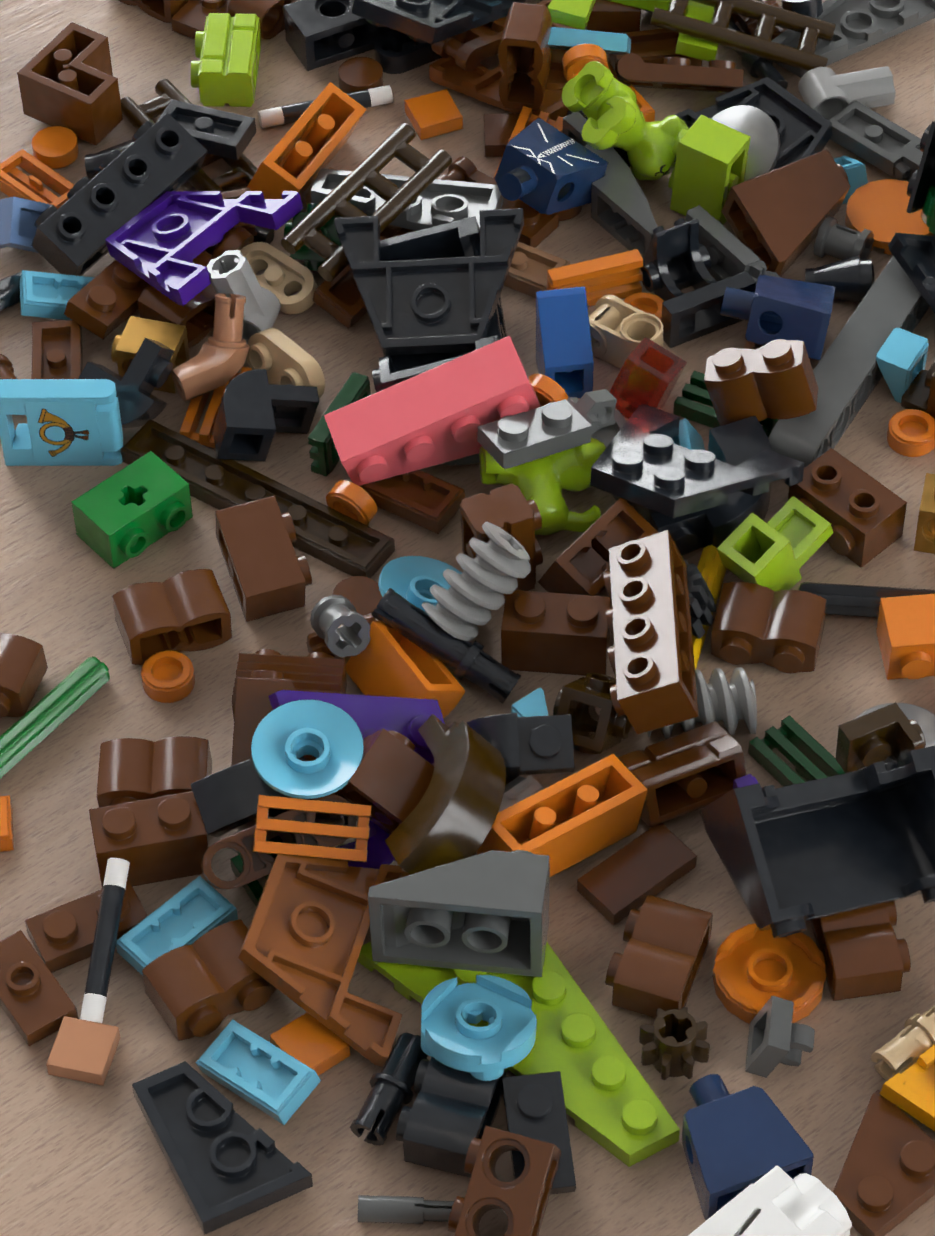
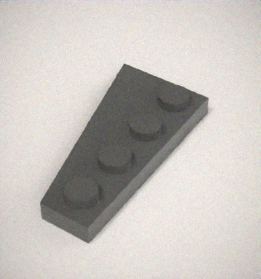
(861, 26)
(437, 205)

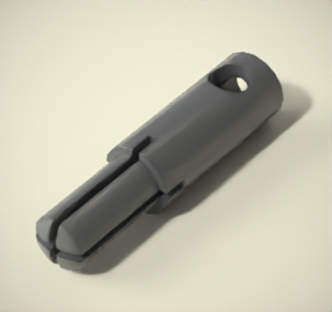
(402, 1209)

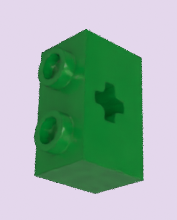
(132, 509)

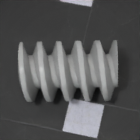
(480, 584)
(722, 702)

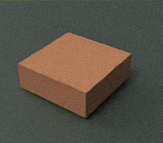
(83, 1050)

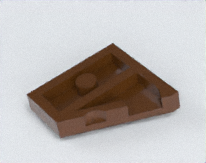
(886, 1169)

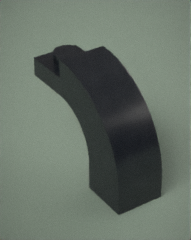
(733, 445)

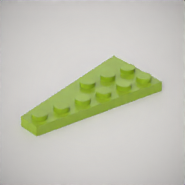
(597, 1076)

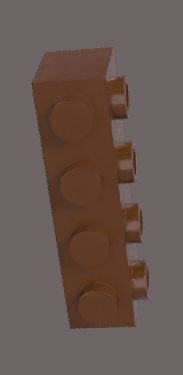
(651, 633)

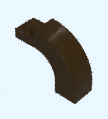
(458, 803)

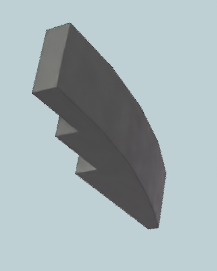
(617, 197)

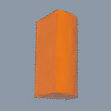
(402, 669)

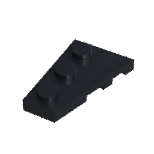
(214, 1152)

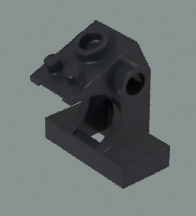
(677, 262)

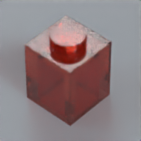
(646, 377)

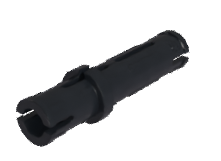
(460, 655)

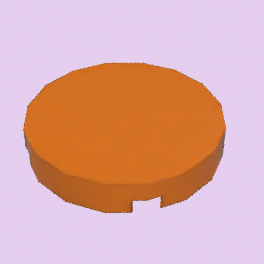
(882, 209)
(756, 966)

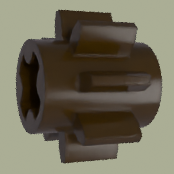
(674, 1043)

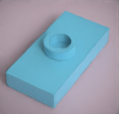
(611, 42)
(48, 293)
(176, 924)
(258, 1071)

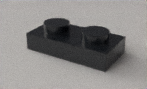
(216, 130)
(538, 1111)

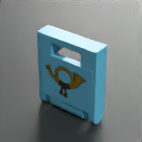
(66, 422)

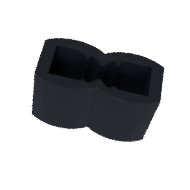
(446, 1116)

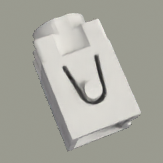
(780, 1208)

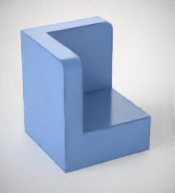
(18, 221)

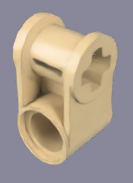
(621, 329)

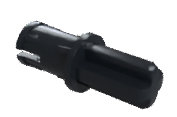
(390, 1090)

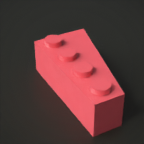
(431, 414)

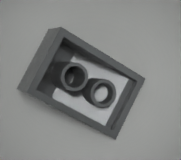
(466, 915)

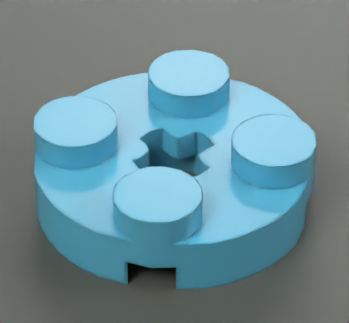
(478, 1049)

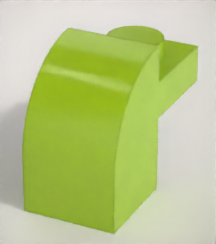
(777, 549)

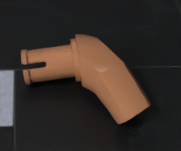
(219, 356)

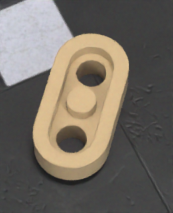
(282, 276)
(284, 360)

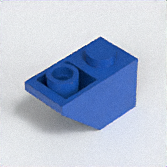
(564, 339)

